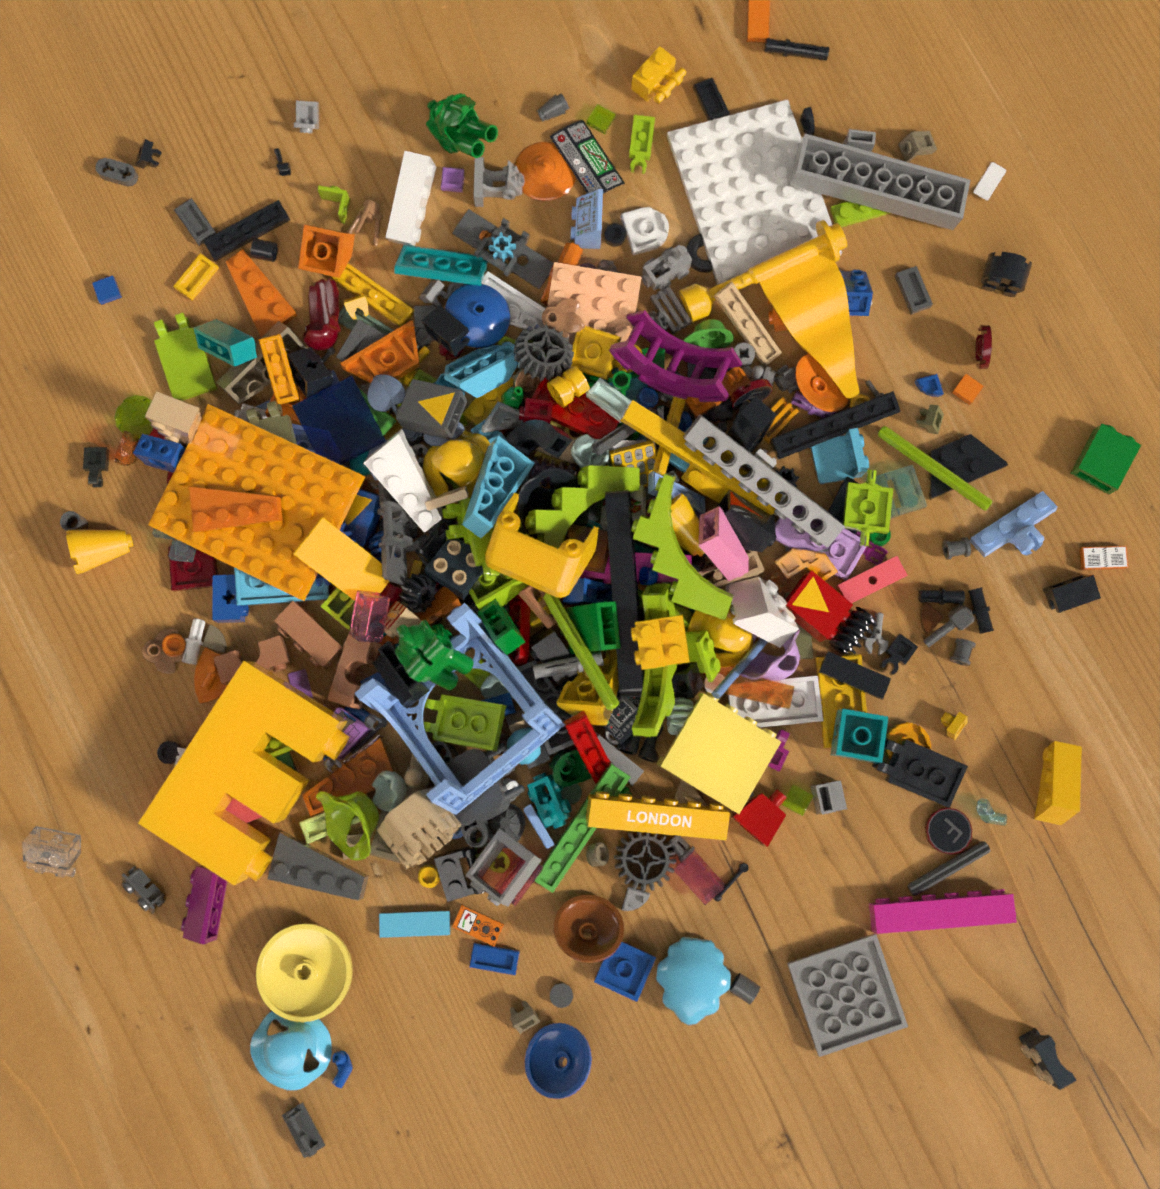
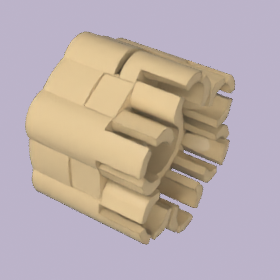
(416, 826)

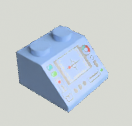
(588, 220)

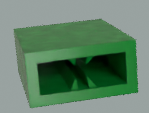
(1106, 458)
(596, 625)

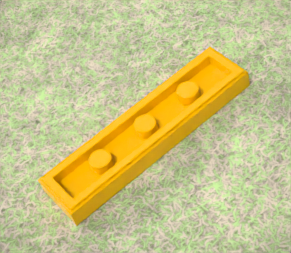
(376, 296)

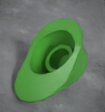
(710, 334)

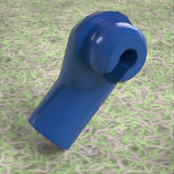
(344, 1067)

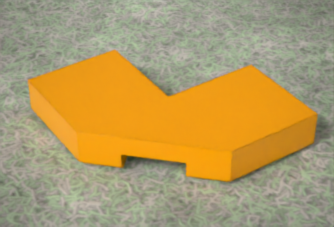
(797, 559)

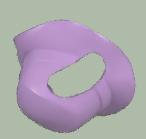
(774, 667)

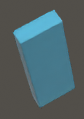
(414, 924)

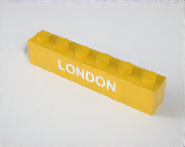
(657, 816)

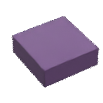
(452, 179)

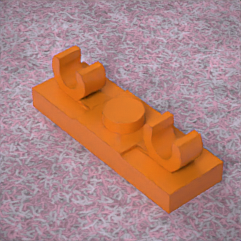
(732, 381)

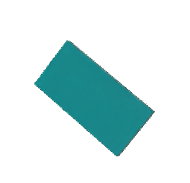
(440, 265)

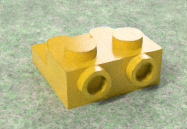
(660, 642)

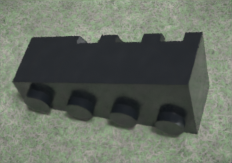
(751, 424)

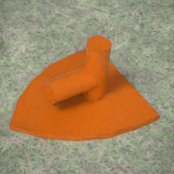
(206, 678)

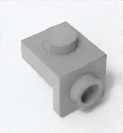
(307, 116)

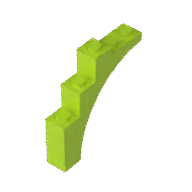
(570, 502)
(657, 530)
(657, 691)

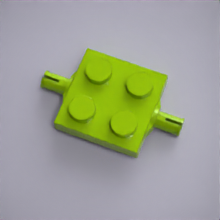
(867, 508)

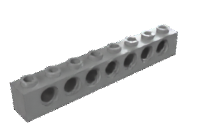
(829, 527)

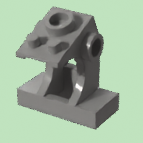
(484, 182)

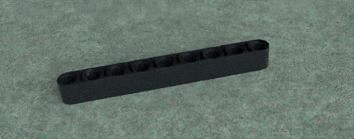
(624, 588)

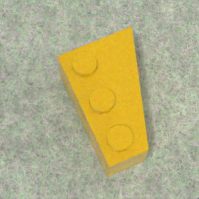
(1059, 783)

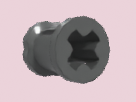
(956, 548)
(962, 652)
(681, 847)

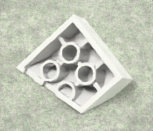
(761, 610)

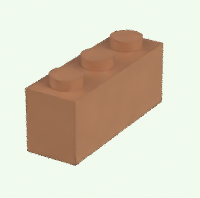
(308, 635)

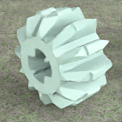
(679, 715)

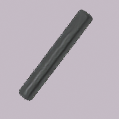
(614, 437)
(948, 868)

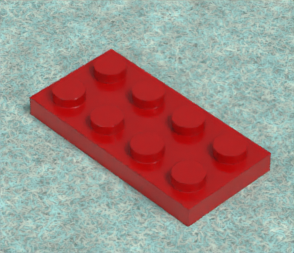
(579, 415)

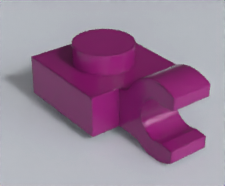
(780, 755)

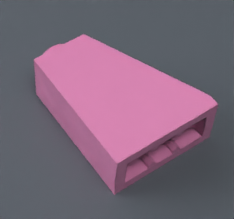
(722, 544)

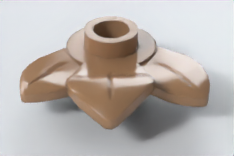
(566, 318)
(162, 662)

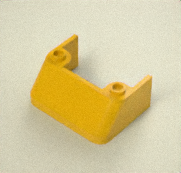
(533, 561)

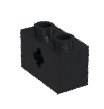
(309, 372)

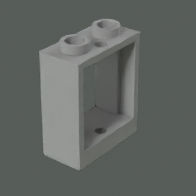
(487, 858)

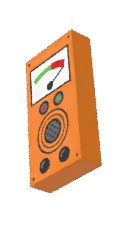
(478, 925)

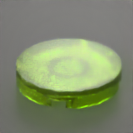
(131, 416)

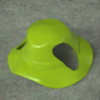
(339, 817)

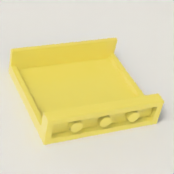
(720, 752)

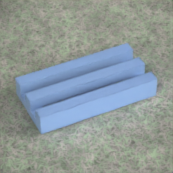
(538, 826)

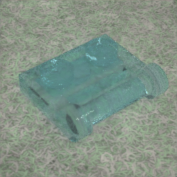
(907, 489)

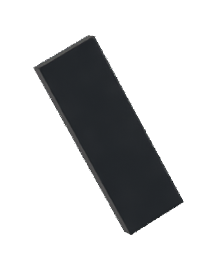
(854, 675)

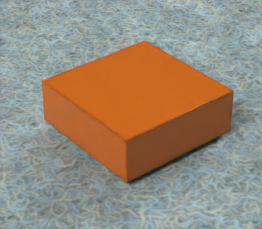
(967, 389)

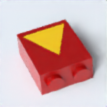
(817, 606)

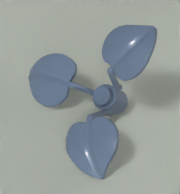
(387, 393)

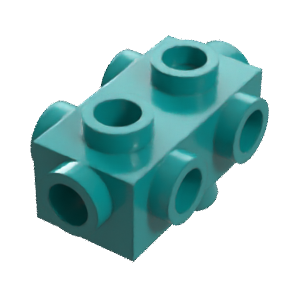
(550, 806)

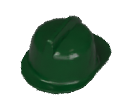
(568, 768)

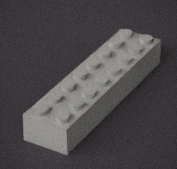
(880, 182)

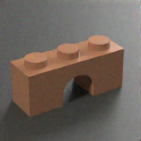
(273, 657)
(345, 682)

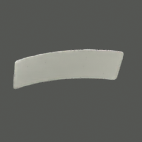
(989, 181)

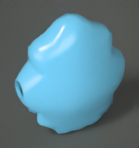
(693, 979)

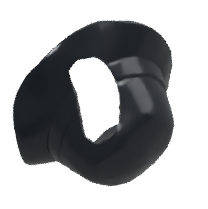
(538, 498)

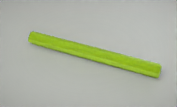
(935, 468)
(581, 651)

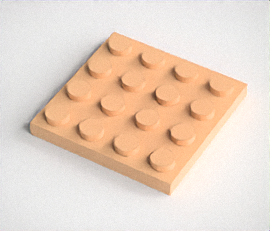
(602, 295)

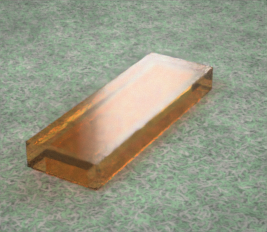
(761, 691)

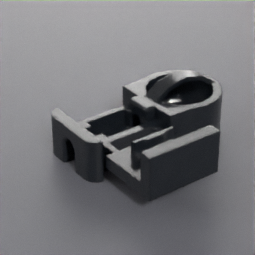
(431, 547)

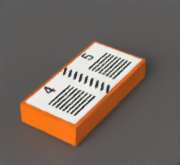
(1103, 558)

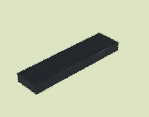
(246, 230)

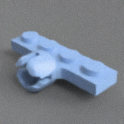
(1016, 527)

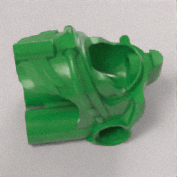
(459, 113)
(430, 655)

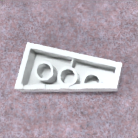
(411, 198)
(404, 479)

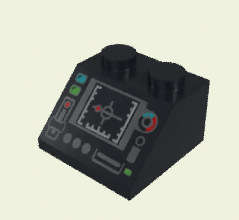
(622, 718)

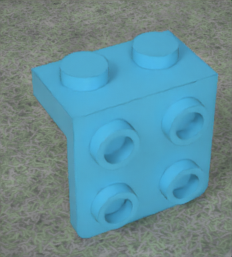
(840, 458)

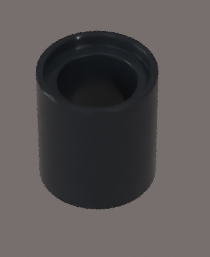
(264, 250)

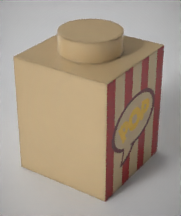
(397, 616)

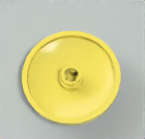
(304, 972)

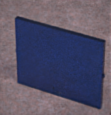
(339, 422)

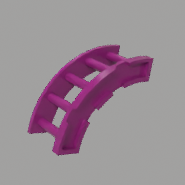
(665, 380)

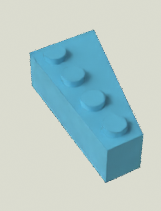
(497, 481)

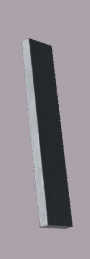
(835, 425)

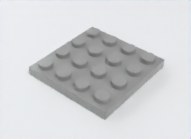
(847, 995)

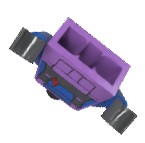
(358, 726)

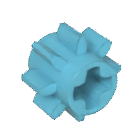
(496, 247)

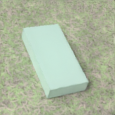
(608, 399)

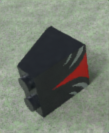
(750, 523)

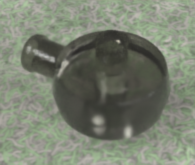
(607, 265)

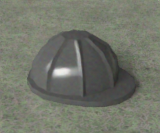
(510, 821)

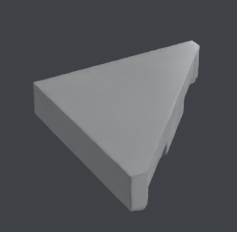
(501, 418)

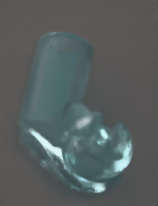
(988, 815)

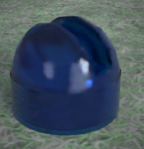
(648, 576)

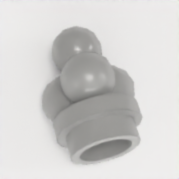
(760, 372)

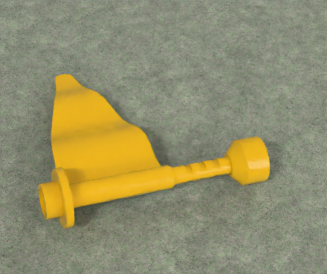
(807, 297)

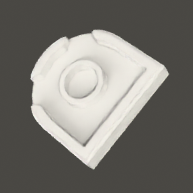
(645, 229)

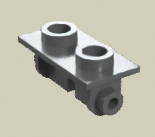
(147, 897)
(303, 1130)

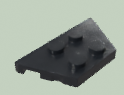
(966, 459)

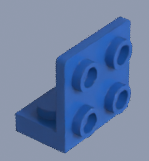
(858, 292)

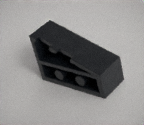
(547, 648)

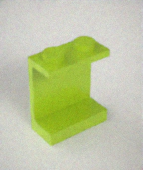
(702, 651)

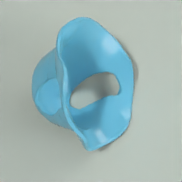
(282, 1055)

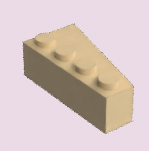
(174, 418)

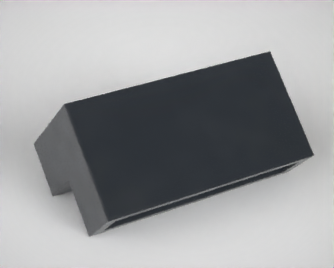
(396, 677)

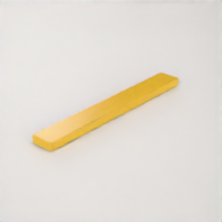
(672, 440)

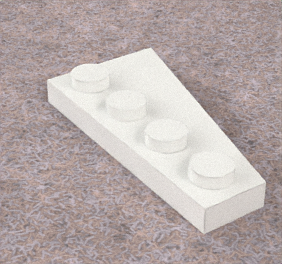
(522, 309)

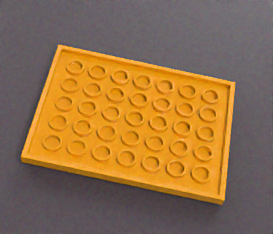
(248, 459)

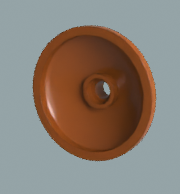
(593, 916)

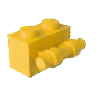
(654, 73)

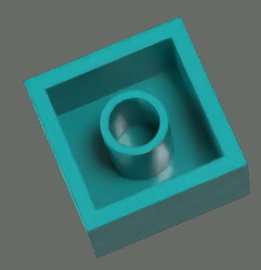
(859, 736)

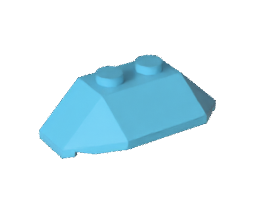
(482, 369)

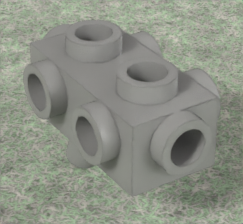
(672, 264)

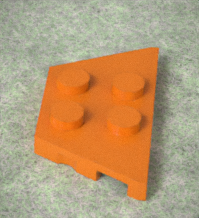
(391, 355)

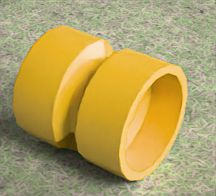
(566, 387)

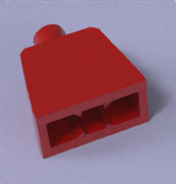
(762, 816)

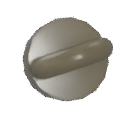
(597, 854)

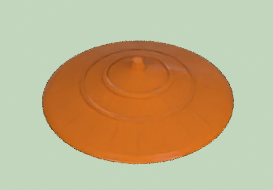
(544, 172)
(818, 386)

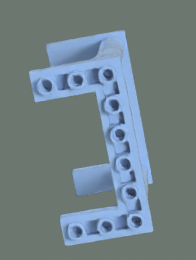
(448, 790)

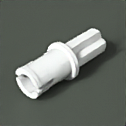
(193, 642)

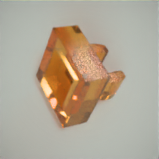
(779, 579)

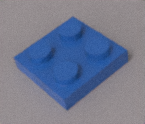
(625, 971)

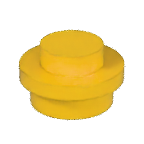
(428, 876)

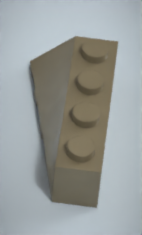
(252, 376)

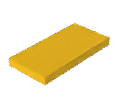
(340, 560)
(837, 696)

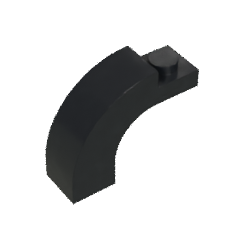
(539, 434)

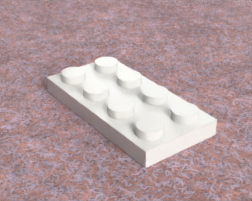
(804, 705)

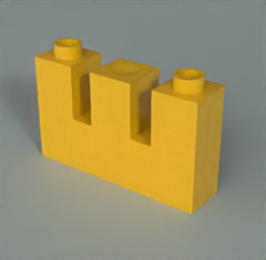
(230, 763)

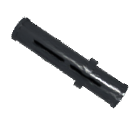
(796, 49)

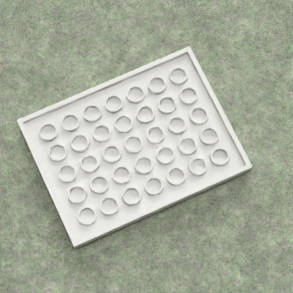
(740, 187)

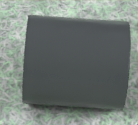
(67, 518)
(744, 988)

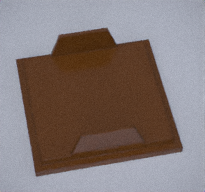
(599, 559)

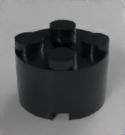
(1006, 273)

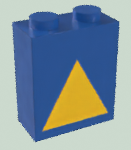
(363, 517)

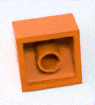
(325, 250)

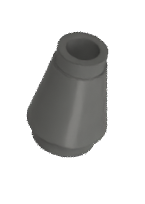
(553, 107)

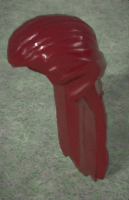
(324, 314)

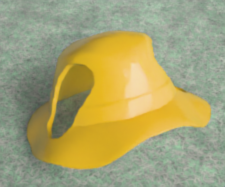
(457, 460)
(724, 636)

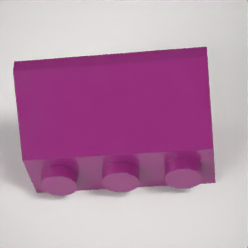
(204, 906)

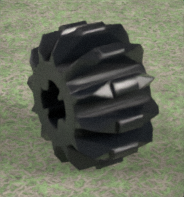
(418, 592)

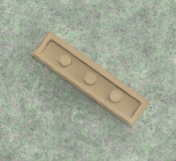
(747, 324)

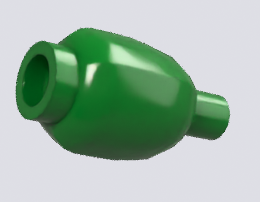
(513, 397)

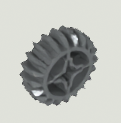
(543, 352)
(643, 880)

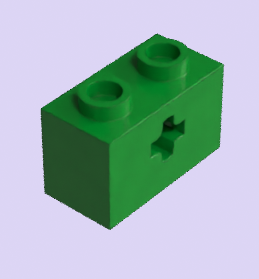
(501, 627)

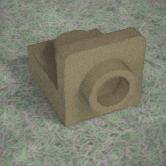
(917, 144)

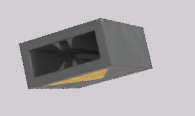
(431, 409)

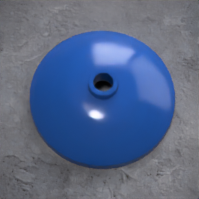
(483, 327)
(546, 1056)

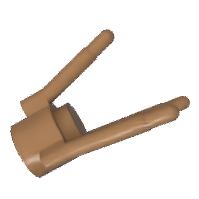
(368, 213)

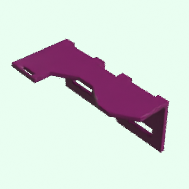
(871, 552)

